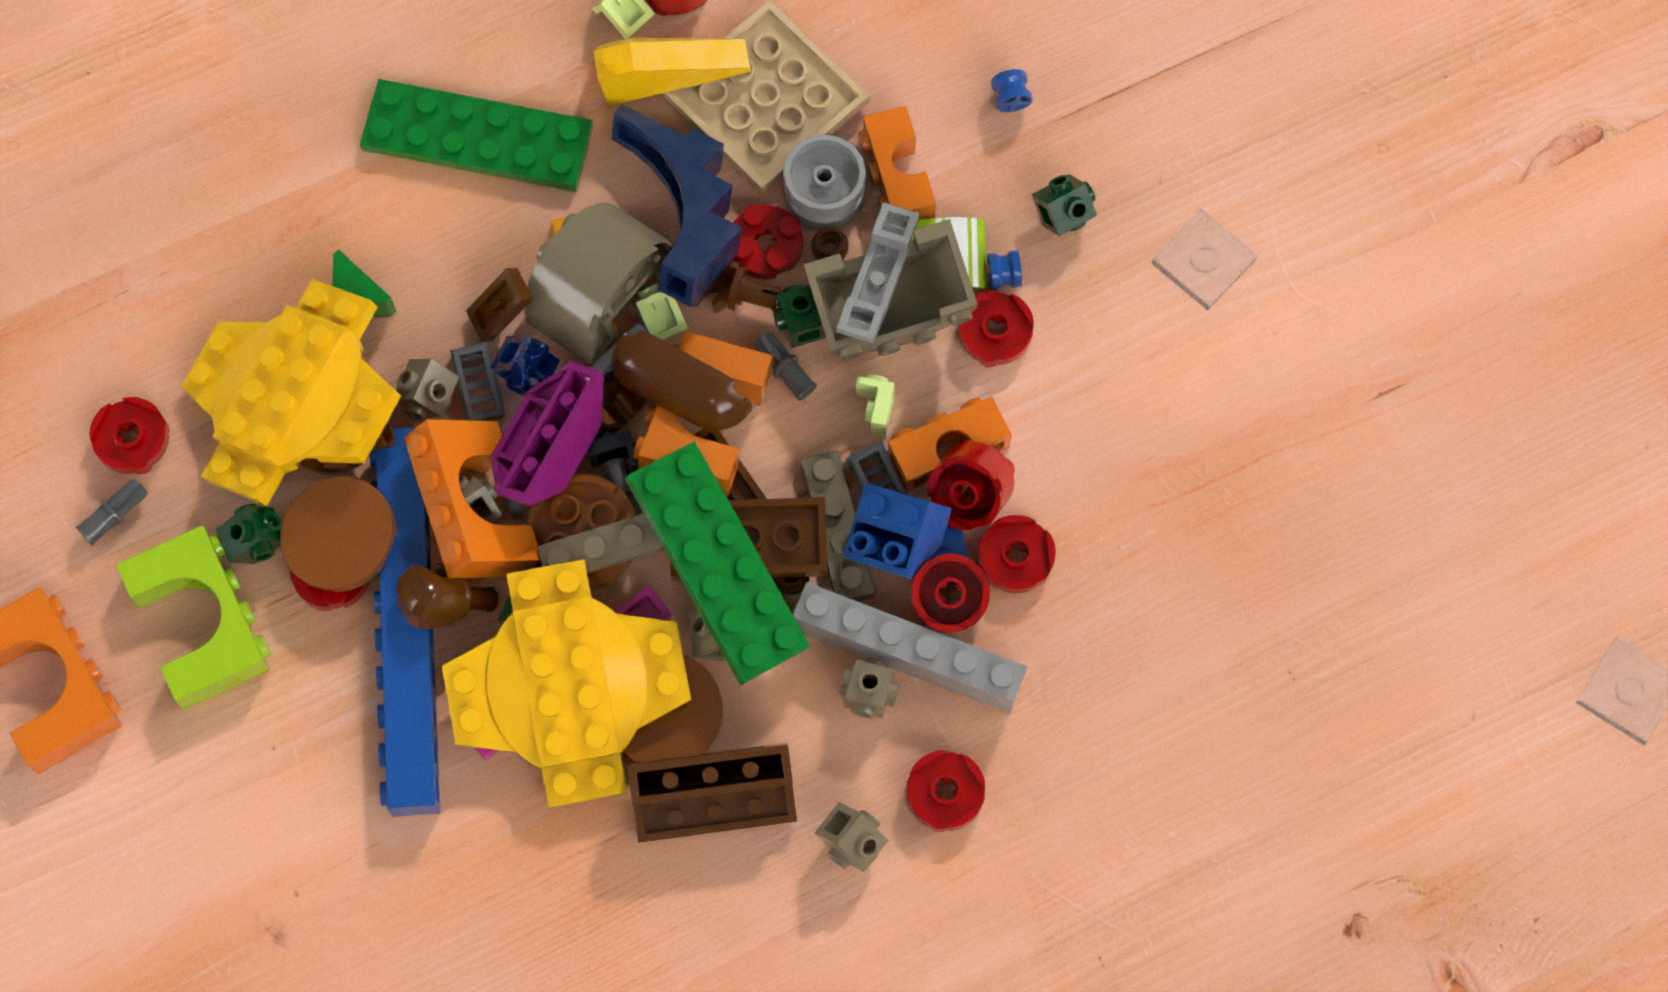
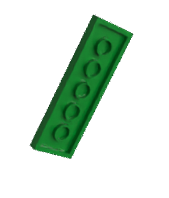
(477, 135)
(717, 562)

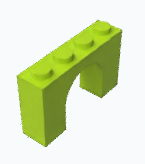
(233, 651)

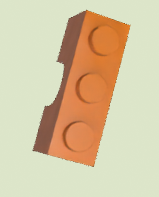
(888, 138)
(915, 450)

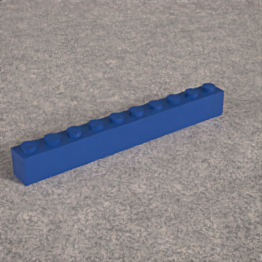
(407, 651)

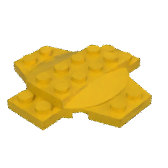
(290, 391)
(566, 683)

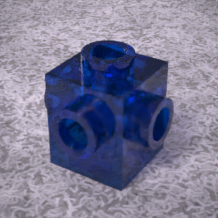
(524, 363)

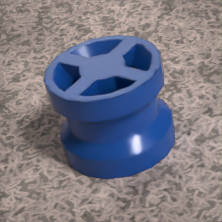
(1011, 90)
(1004, 270)

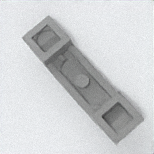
(878, 273)

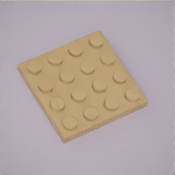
(782, 101)

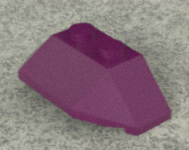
(549, 435)

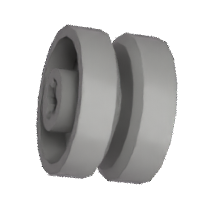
(824, 182)

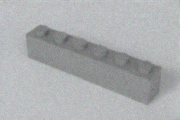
(909, 647)

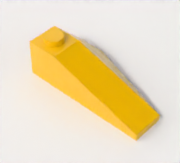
(658, 65)

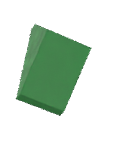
(354, 280)

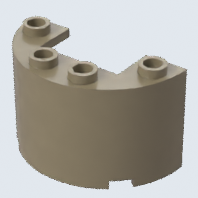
(590, 276)
(927, 298)

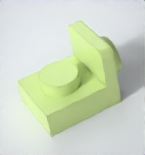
(625, 14)
(659, 312)
(880, 401)

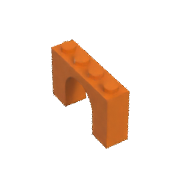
(666, 434)
(465, 540)
(83, 709)

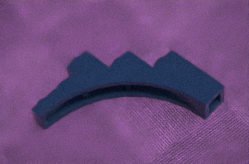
(702, 200)

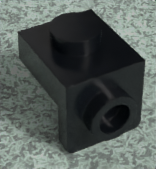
(610, 446)

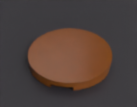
(584, 505)
(338, 533)
(686, 729)

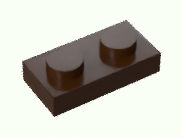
(499, 304)

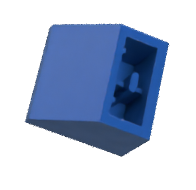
(895, 530)

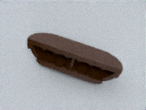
(678, 382)

